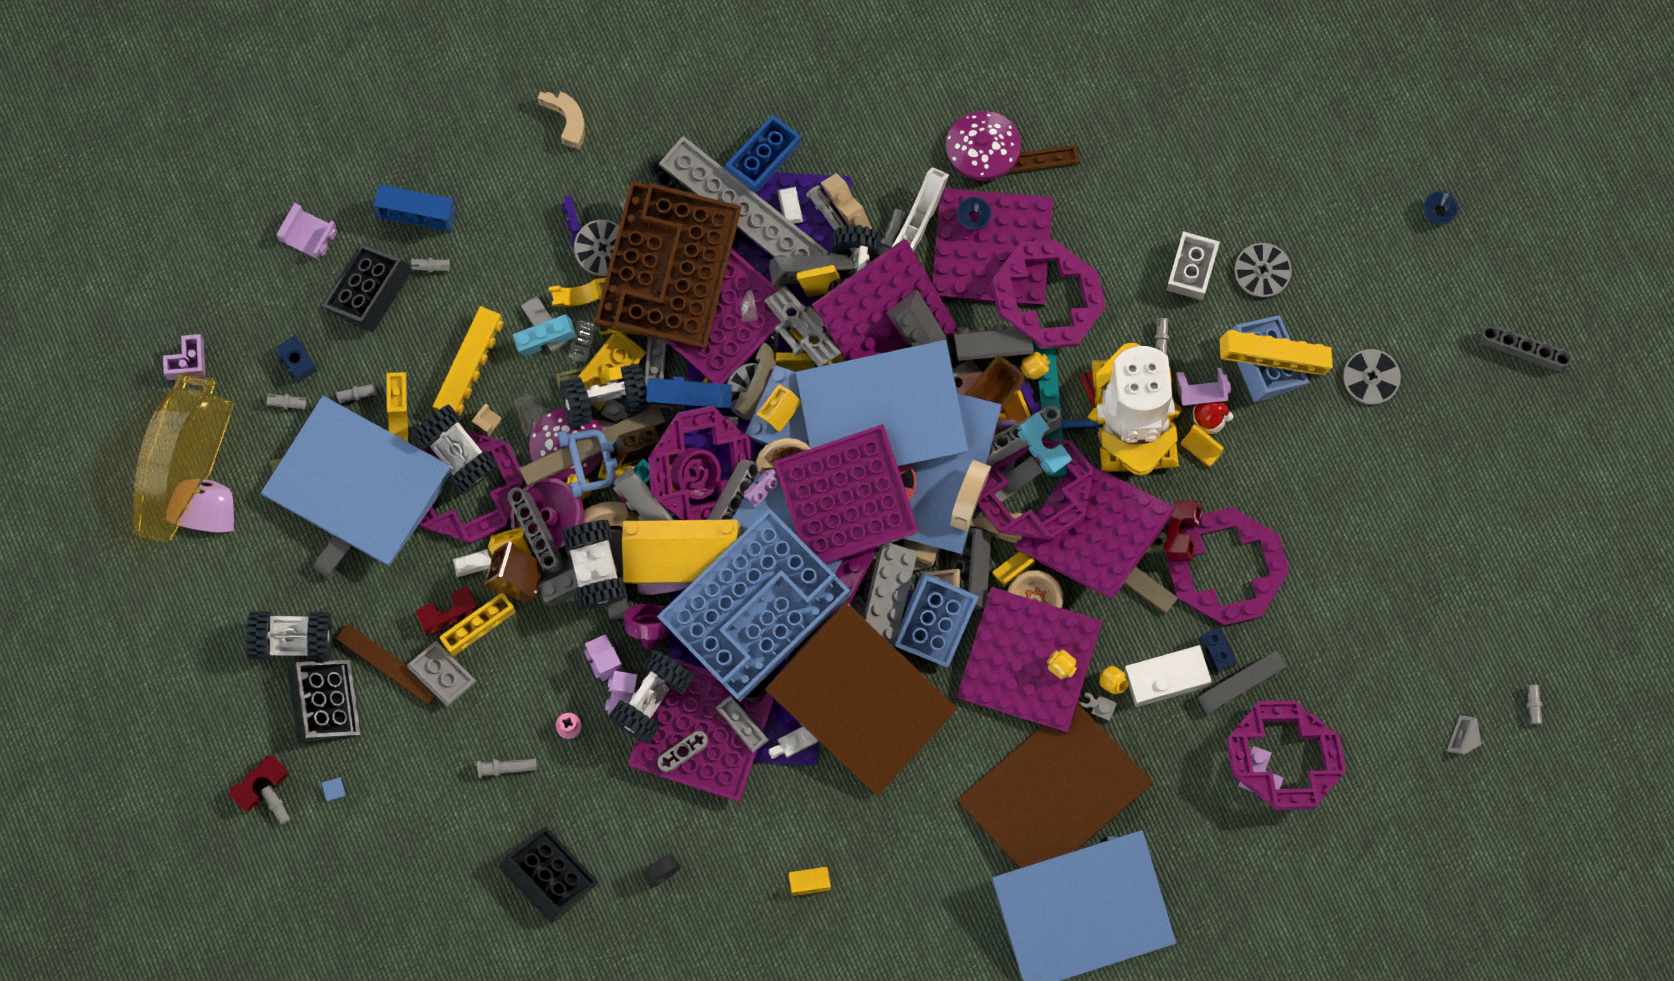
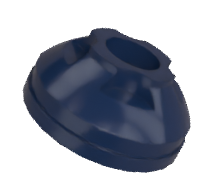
(1443, 200)
(974, 205)

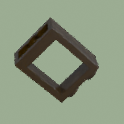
(636, 443)

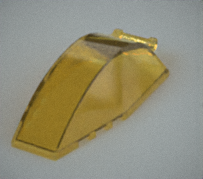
(177, 455)

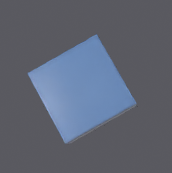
(333, 789)

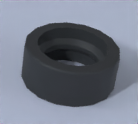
(661, 870)

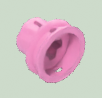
(571, 731)

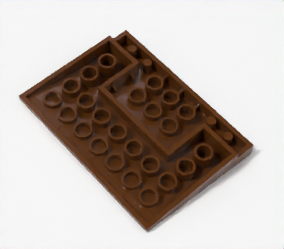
(668, 265)
(860, 698)
(1055, 791)

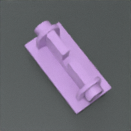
(765, 486)

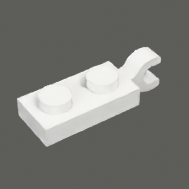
(793, 743)

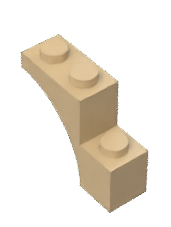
(840, 195)

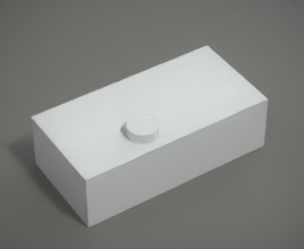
(1167, 676)

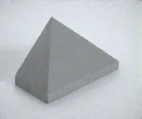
(1465, 736)

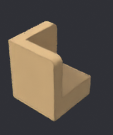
(486, 420)

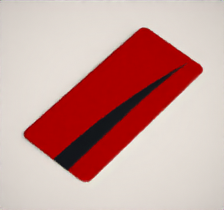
(1087, 379)

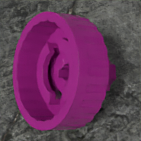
(688, 468)
(643, 623)

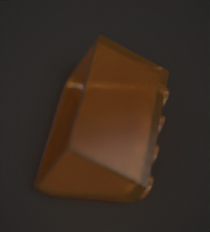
(998, 383)

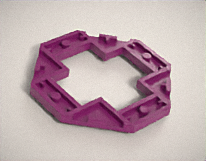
(1069, 266)
(673, 443)
(490, 523)
(1028, 524)
(1264, 588)
(1263, 782)

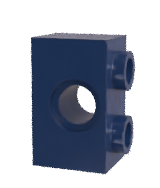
(293, 348)
(1217, 650)

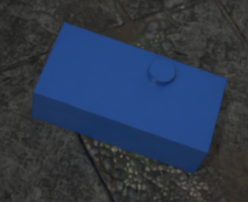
(764, 154)
(415, 208)
(689, 392)

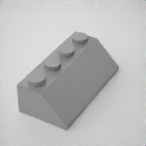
(640, 497)

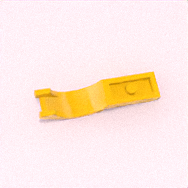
(578, 295)
(397, 404)

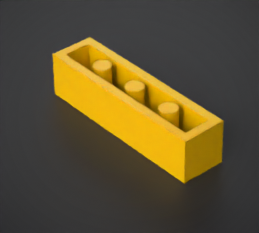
(610, 374)

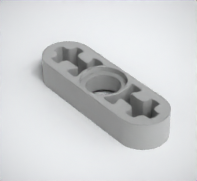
(667, 755)

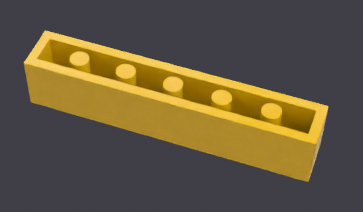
(1276, 352)
(469, 360)

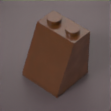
(513, 572)

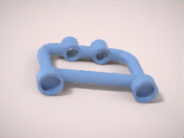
(606, 448)

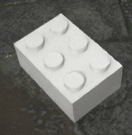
(1193, 266)

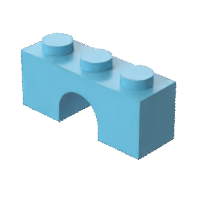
(554, 330)
(1032, 432)

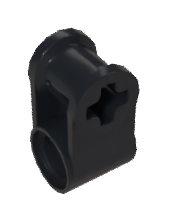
(660, 174)

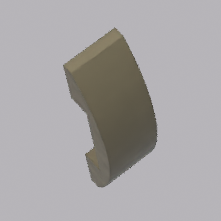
(749, 401)

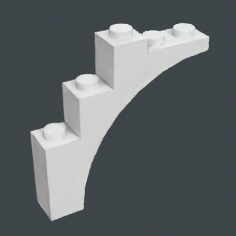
(923, 207)

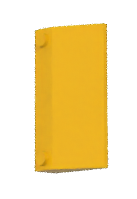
(673, 548)

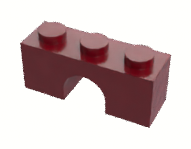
(1186, 515)
(433, 620)
(244, 792)

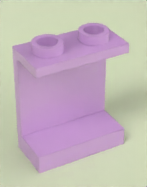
(306, 232)
(1205, 392)

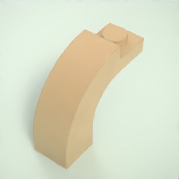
(575, 129)
(969, 495)
(613, 511)

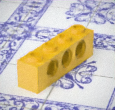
(477, 624)

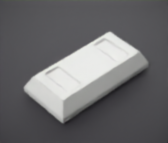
(790, 205)
(472, 563)

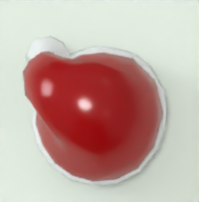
(1211, 416)

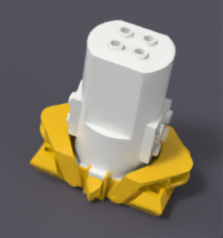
(1135, 410)

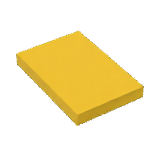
(817, 280)

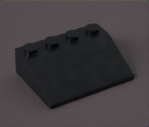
(367, 287)
(323, 701)
(548, 874)

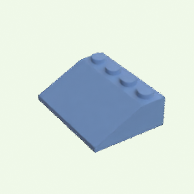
(1268, 381)
(760, 430)
(935, 619)

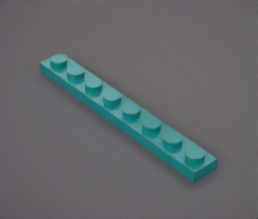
(1050, 397)

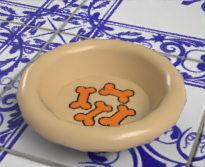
(777, 450)
(1038, 586)

